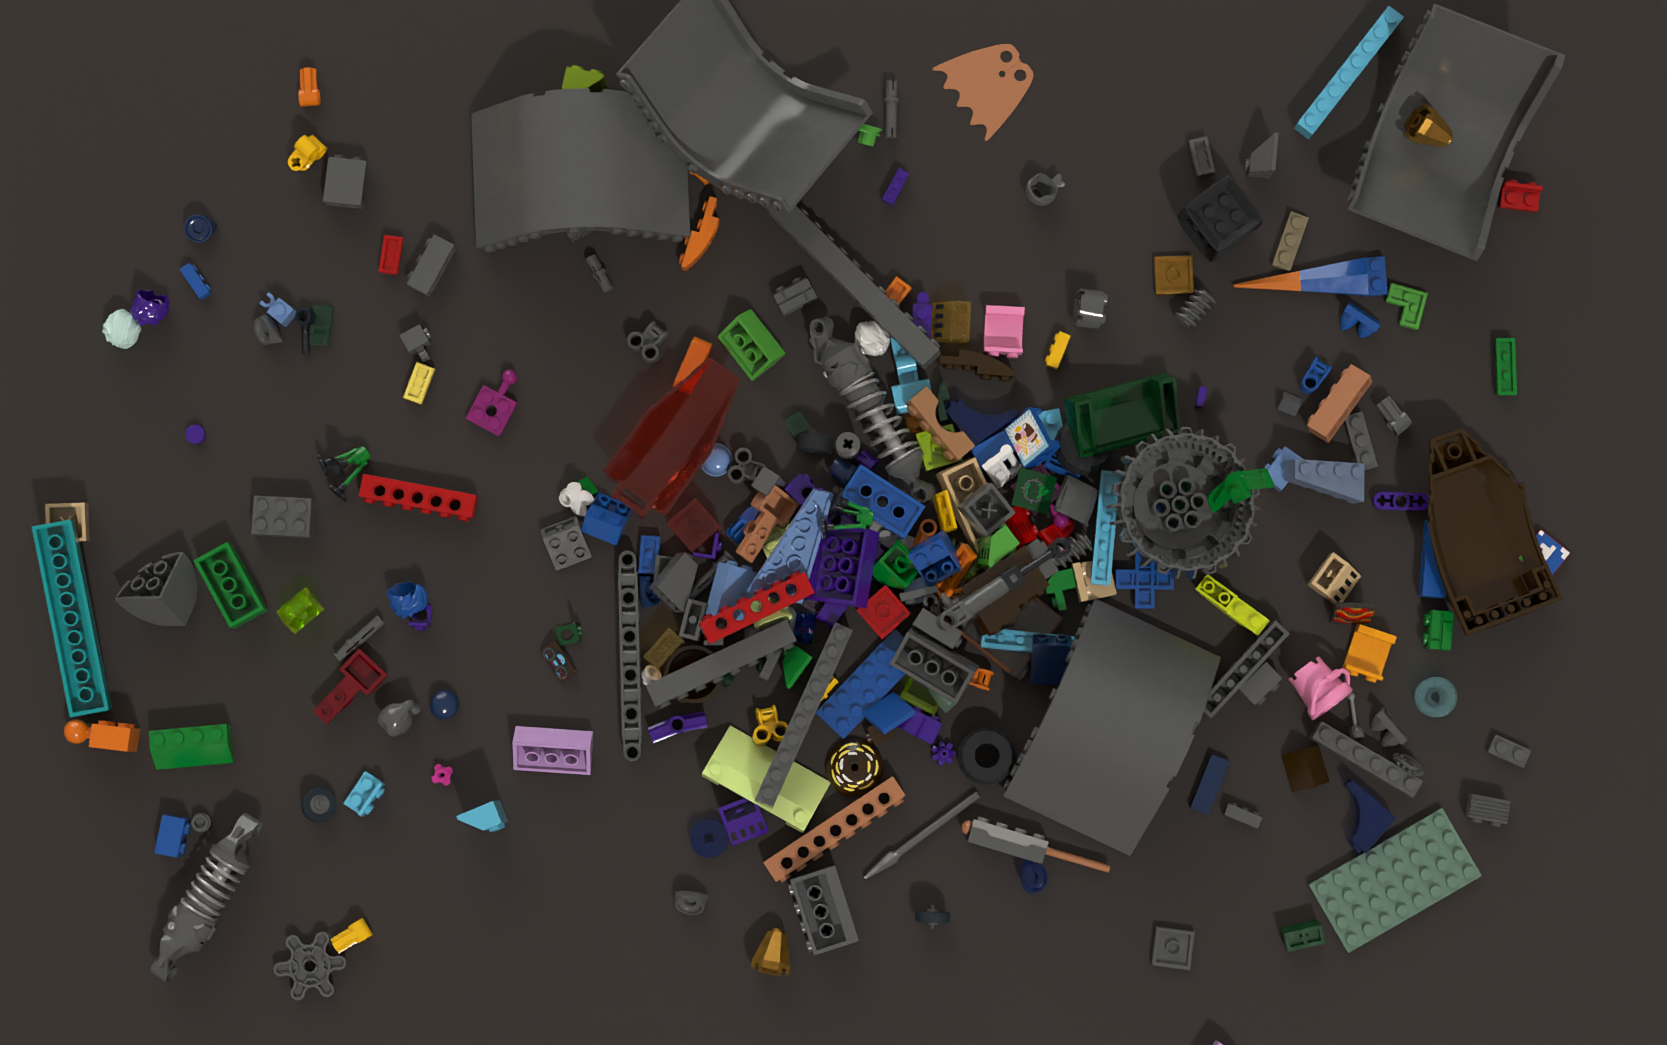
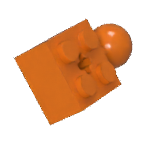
(103, 735)

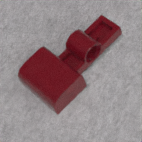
(361, 675)

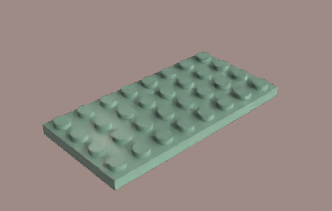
(1394, 880)

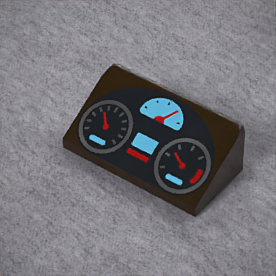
(558, 661)

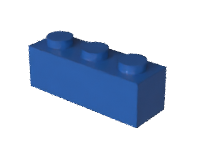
(196, 281)

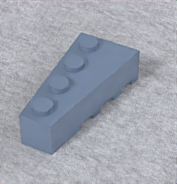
(1336, 479)

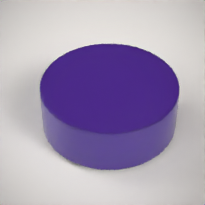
(195, 434)

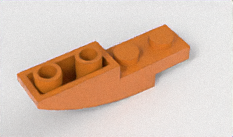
(699, 241)

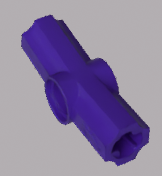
(665, 729)

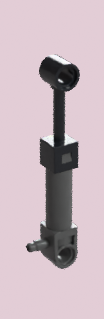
(995, 589)

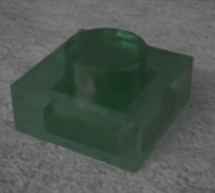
(797, 424)

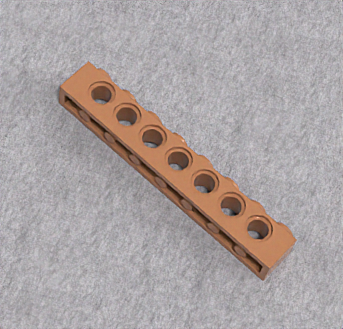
(774, 864)

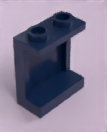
(1049, 658)

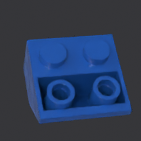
(606, 519)
(935, 558)

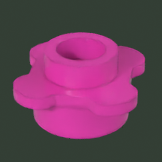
(447, 774)

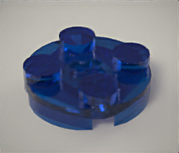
(719, 835)

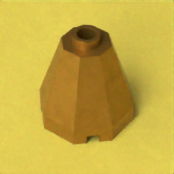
(1428, 127)
(773, 954)

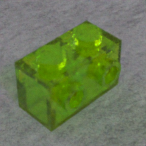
(300, 610)

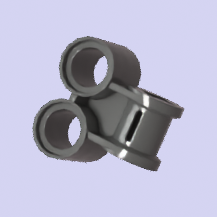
(649, 341)
(748, 469)

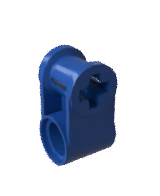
(1316, 374)

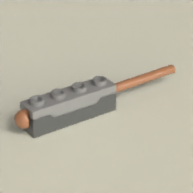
(1019, 844)

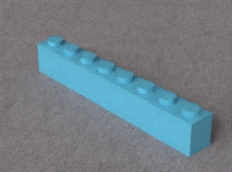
(1348, 72)

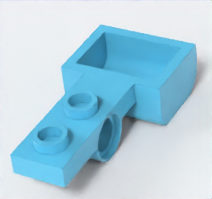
(907, 378)

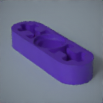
(1386, 496)

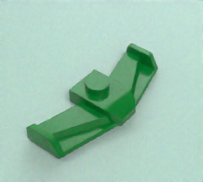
(1238, 487)

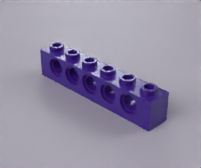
(804, 482)

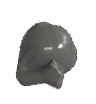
(397, 717)

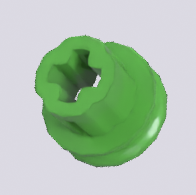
(868, 134)

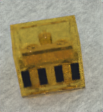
(951, 321)

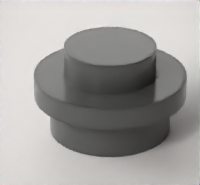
(201, 822)

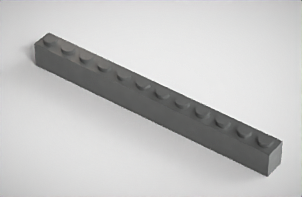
(858, 285)

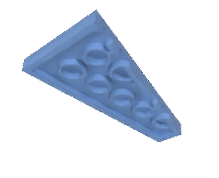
(797, 546)

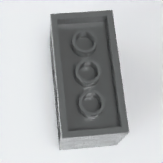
(836, 914)

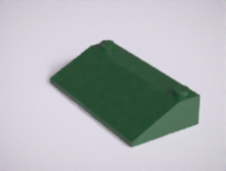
(1123, 414)

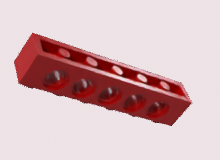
(371, 483)
(803, 590)

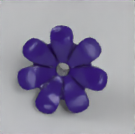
(939, 753)

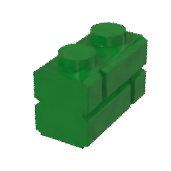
(1438, 630)

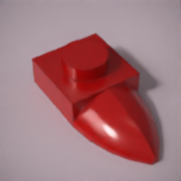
(1053, 532)

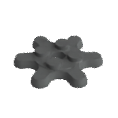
(301, 976)

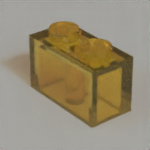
(663, 649)

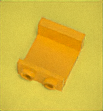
(1368, 652)

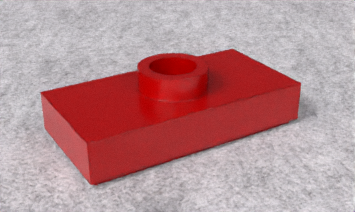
(391, 255)

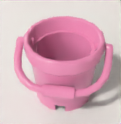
(1320, 687)

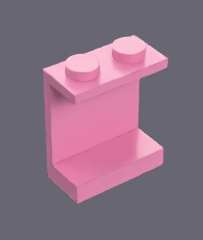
(1003, 331)

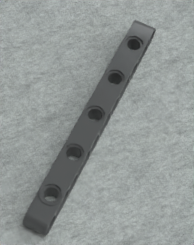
(630, 656)

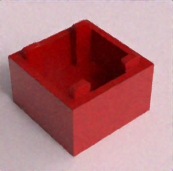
(884, 612)

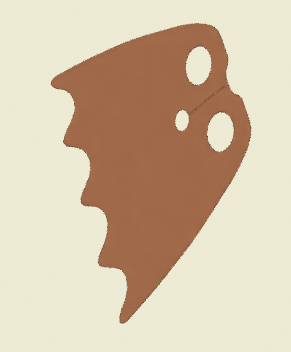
(981, 87)

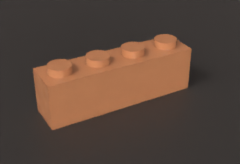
(1339, 403)

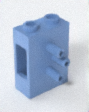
(729, 586)

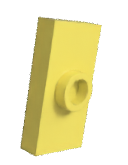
(419, 383)

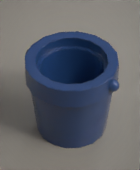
(842, 471)

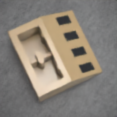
(1334, 579)

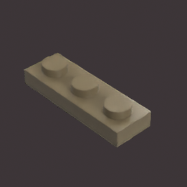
(1290, 241)

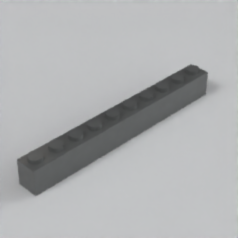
(803, 715)

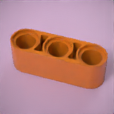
(696, 354)

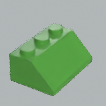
(751, 344)

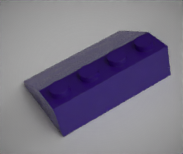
(844, 567)

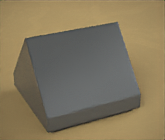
(1289, 404)

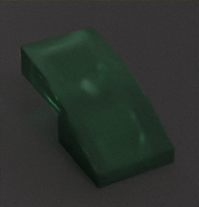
(321, 328)
(943, 397)

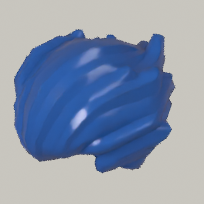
(407, 599)

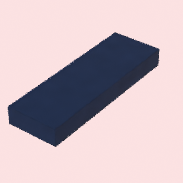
(1209, 784)

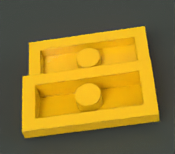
(944, 511)

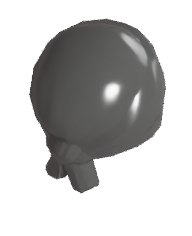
(1042, 189)

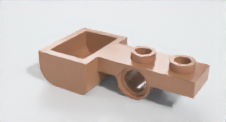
(774, 510)

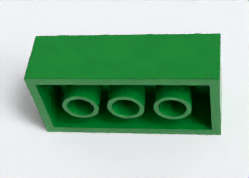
(230, 585)

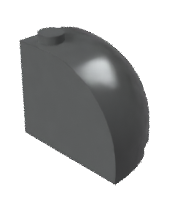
(162, 591)

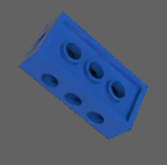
(895, 499)

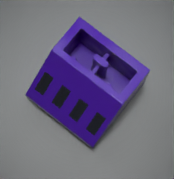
(743, 821)

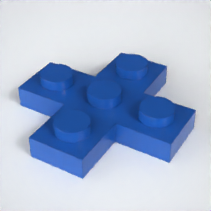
(1144, 582)

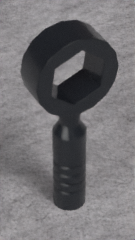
(305, 333)

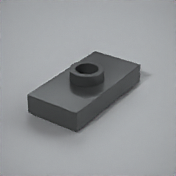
(1201, 156)

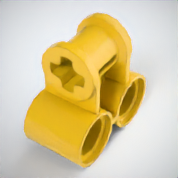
(307, 150)
(768, 722)

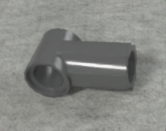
(1396, 420)

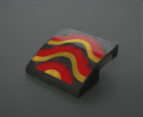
(1352, 613)

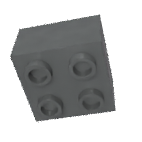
(986, 509)

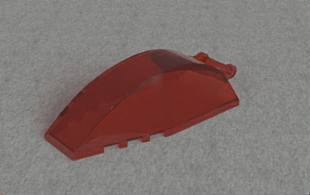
(673, 439)

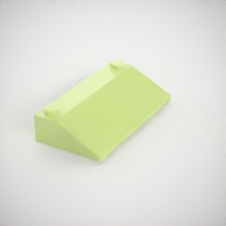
(743, 766)

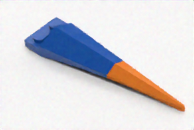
(1351, 277)

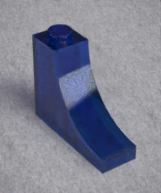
(975, 424)
(1371, 819)

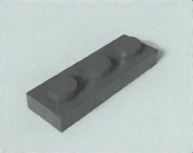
(1360, 440)

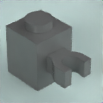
(416, 341)

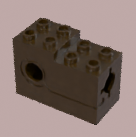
(1007, 608)

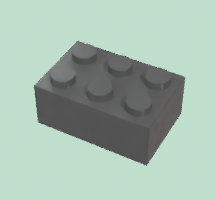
(283, 517)

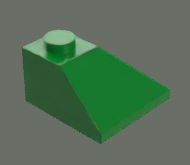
(895, 567)
(794, 665)

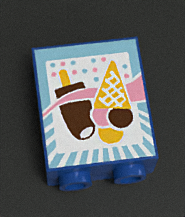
(1031, 438)

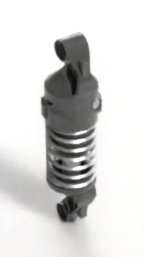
(196, 915)

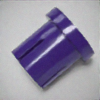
(866, 460)

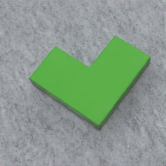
(1411, 301)

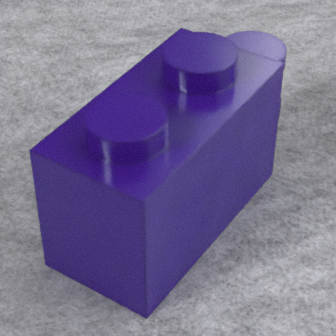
(923, 313)

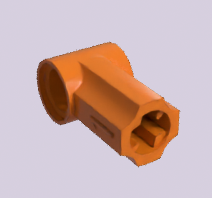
(309, 93)
(921, 535)

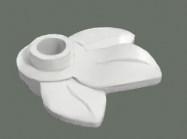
(576, 498)

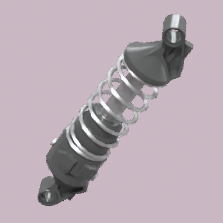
(853, 377)

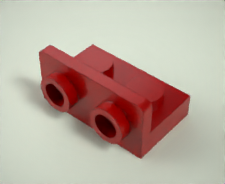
(1520, 196)

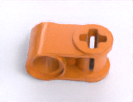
(978, 678)

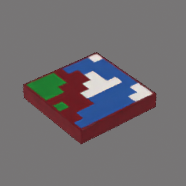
(1552, 551)

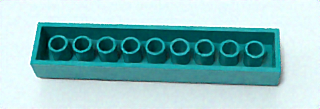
(71, 617)

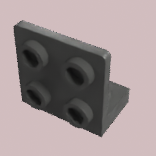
(565, 543)

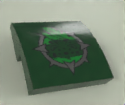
(1034, 491)

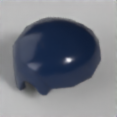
(444, 704)

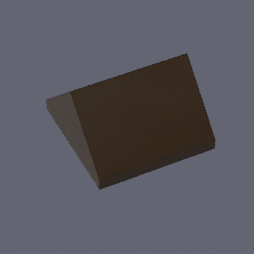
(1305, 768)

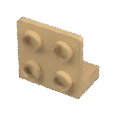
(1084, 589)

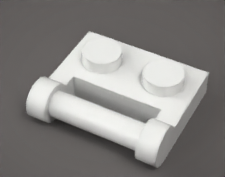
(998, 471)

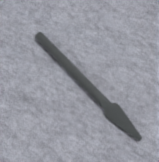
(893, 856)

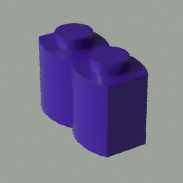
(922, 726)

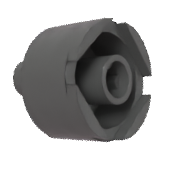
(1089, 308)

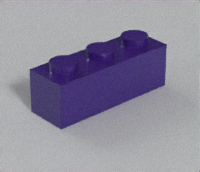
(895, 187)

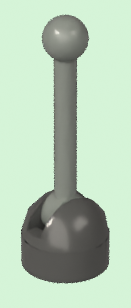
(1355, 731)

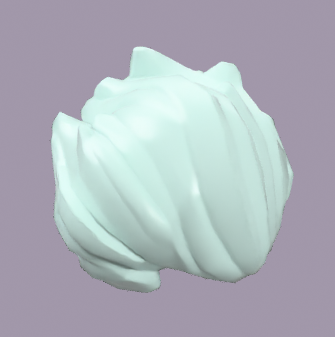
(121, 329)

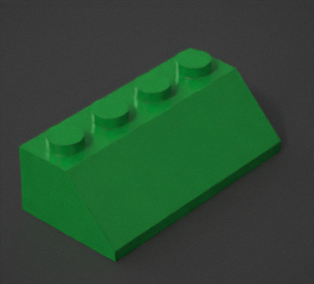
(191, 746)

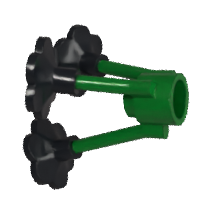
(357, 456)
(863, 515)

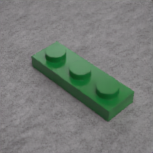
(1505, 367)

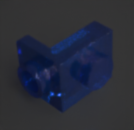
(804, 627)

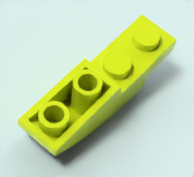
(1232, 605)

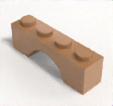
(923, 408)

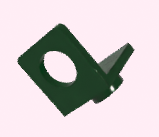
(576, 630)

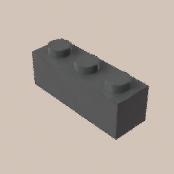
(1242, 815)

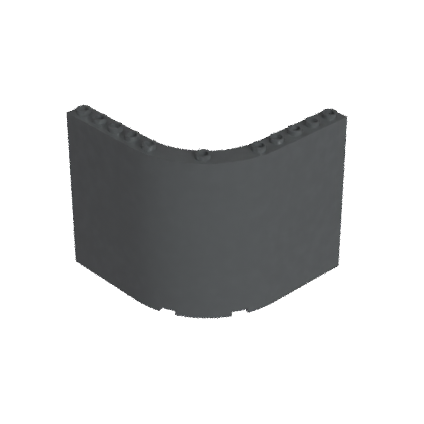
(1487, 93)
(733, 110)
(573, 167)
(1114, 728)

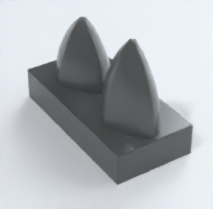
(1395, 733)

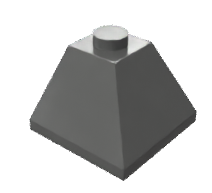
(1263, 160)

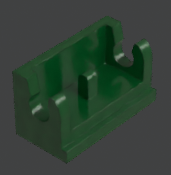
(1302, 935)

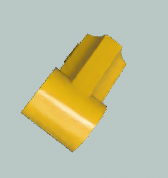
(354, 934)

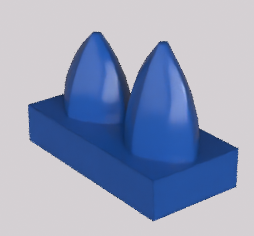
(1353, 314)

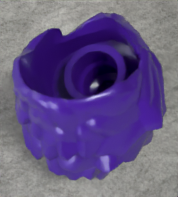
(149, 307)

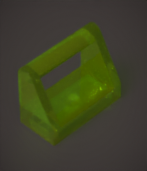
(916, 701)

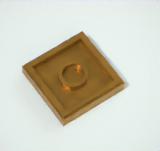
(1173, 275)

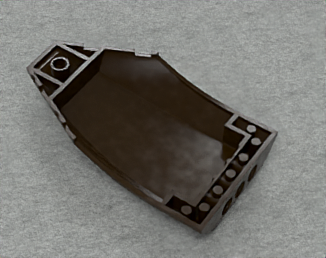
(1477, 533)

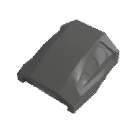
(1076, 499)

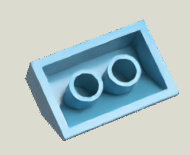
(486, 817)

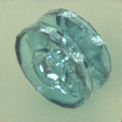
(1423, 699)

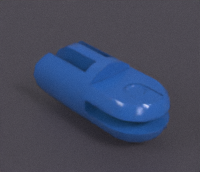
(736, 530)

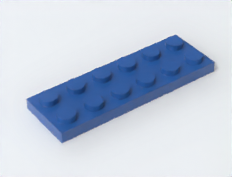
(863, 688)

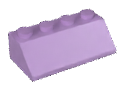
(552, 750)

